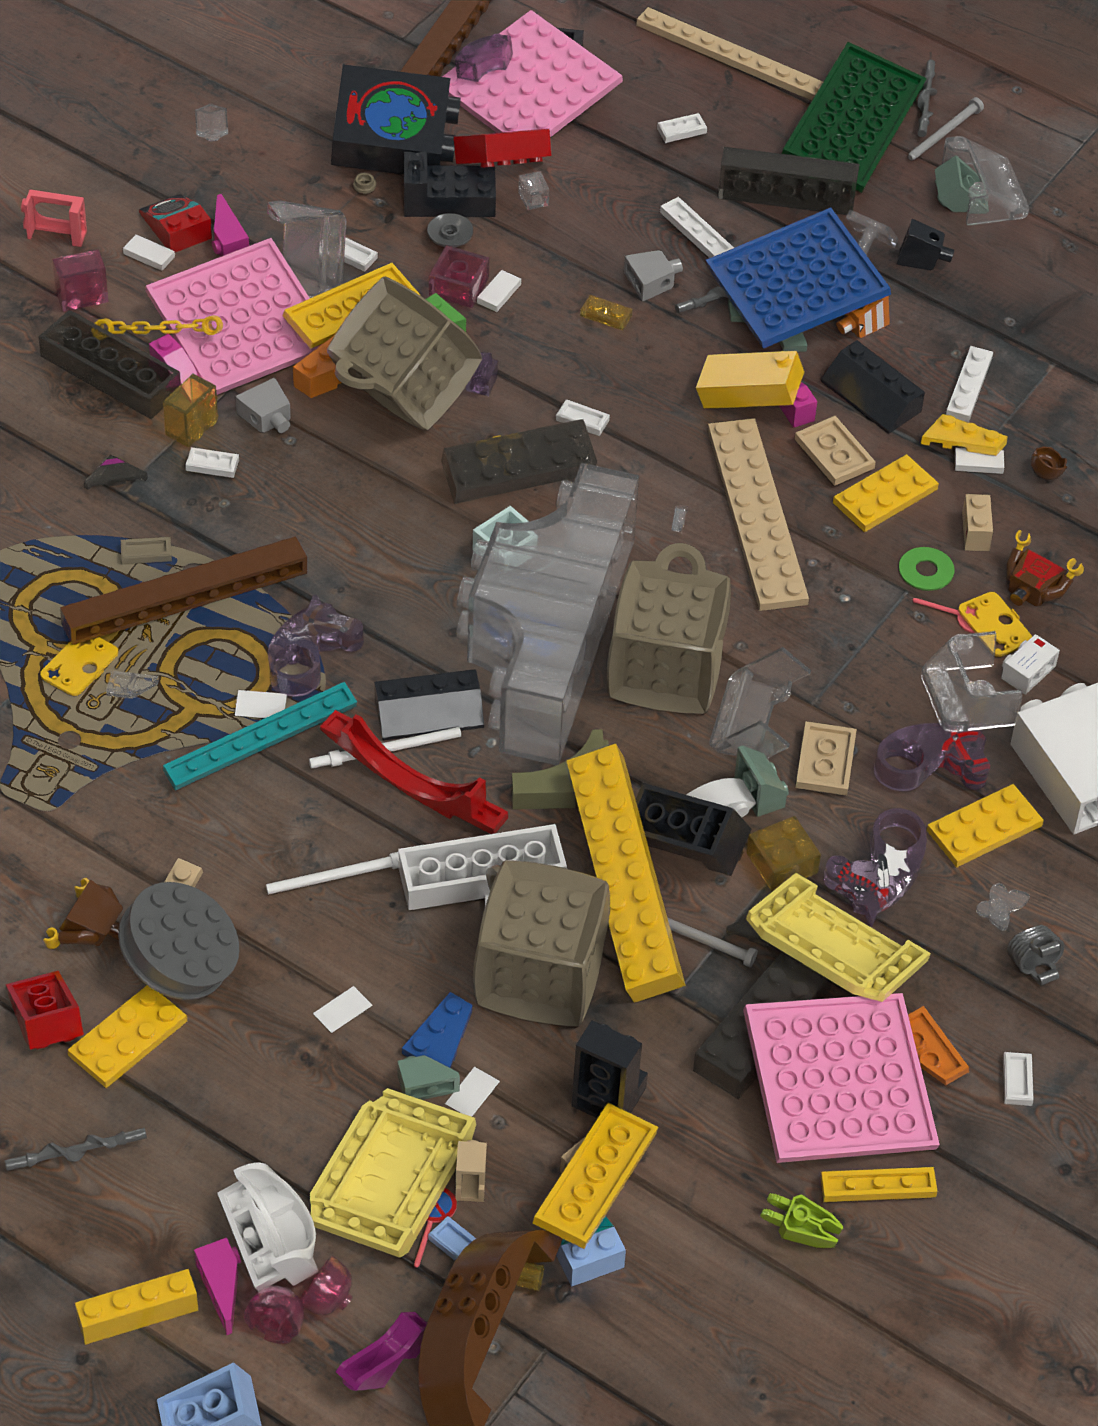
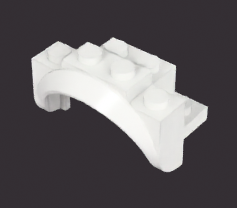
(279, 1236)

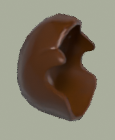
(1048, 463)

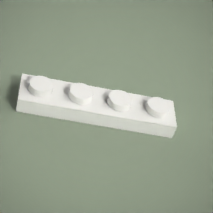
(694, 227)
(969, 383)

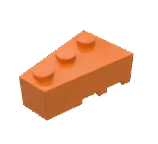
(316, 372)

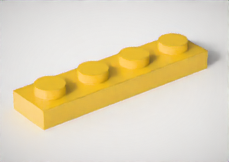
(878, 1184)

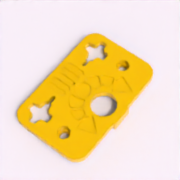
(988, 620)
(73, 659)

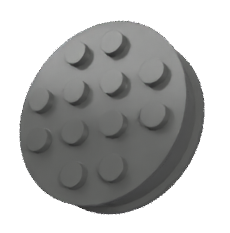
(178, 940)

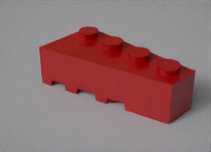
(503, 147)

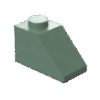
(426, 1078)

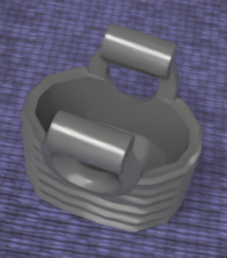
(1035, 948)

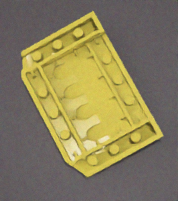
(834, 941)
(389, 1171)

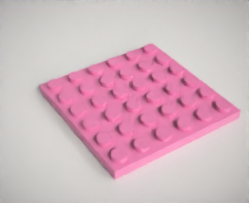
(543, 85)
(249, 295)
(840, 1078)

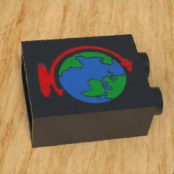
(392, 114)

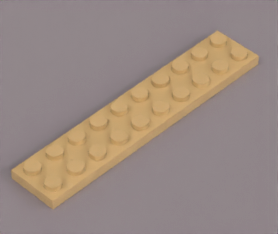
(757, 515)

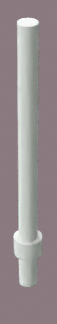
(336, 757)
(320, 877)

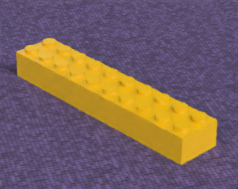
(624, 861)

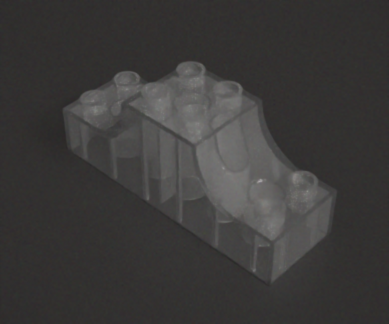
(545, 606)

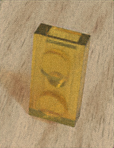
(606, 312)

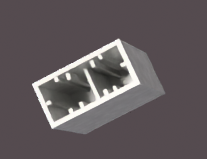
(1061, 752)

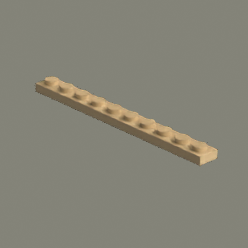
(729, 53)

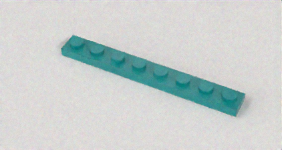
(258, 736)

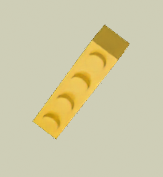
(136, 1306)

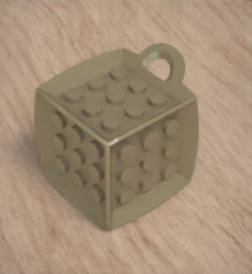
(404, 353)
(668, 634)
(540, 942)

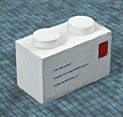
(1029, 663)

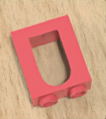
(75, 226)

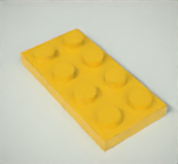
(885, 493)
(984, 825)
(127, 1036)

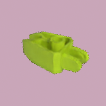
(803, 1221)

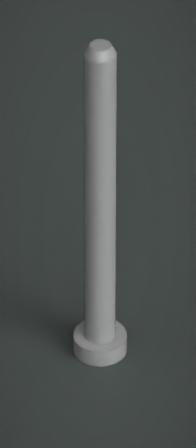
(975, 106)
(747, 955)

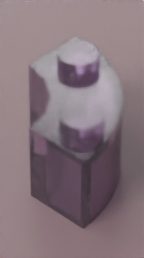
(484, 56)

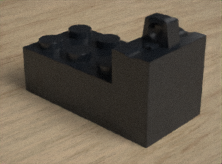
(447, 189)
(692, 827)
(607, 1070)

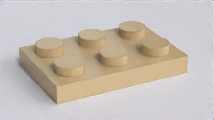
(835, 450)
(826, 758)

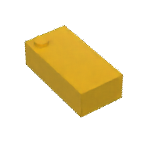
(750, 379)

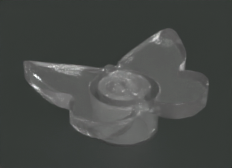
(1001, 905)

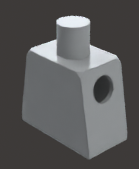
(651, 273)
(265, 407)

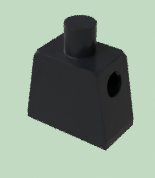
(923, 247)

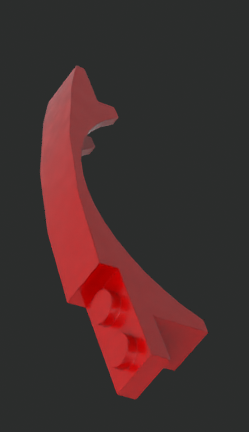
(448, 799)

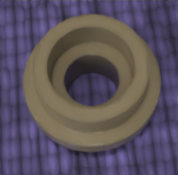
(364, 183)

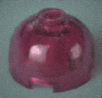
(328, 1289)
(275, 1313)

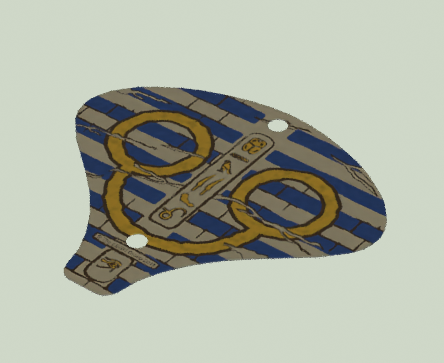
(195, 653)

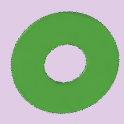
(944, 566)

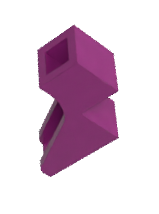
(378, 1361)

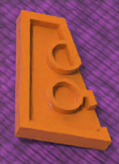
(934, 1049)

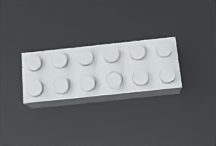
(457, 868)

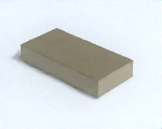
(146, 550)

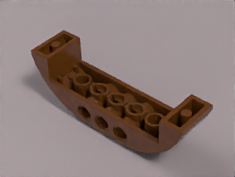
(468, 1319)

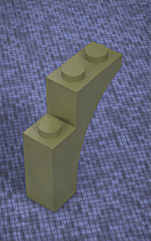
(551, 786)

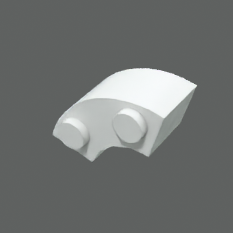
(727, 792)

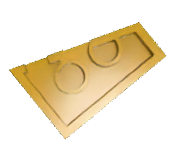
(968, 435)

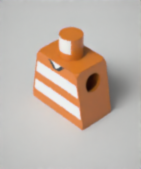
(866, 319)

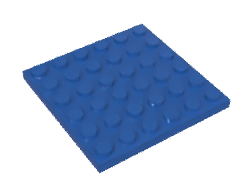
(798, 277)

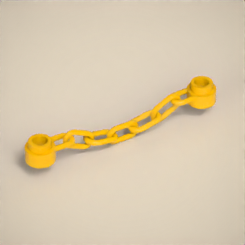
(206, 326)

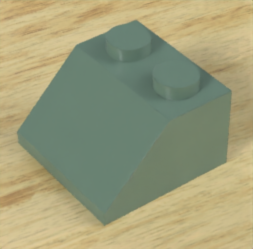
(953, 184)
(761, 780)

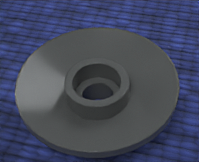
(450, 230)

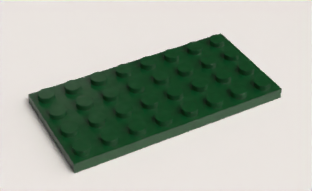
(856, 111)

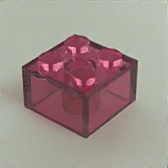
(459, 276)
(80, 280)

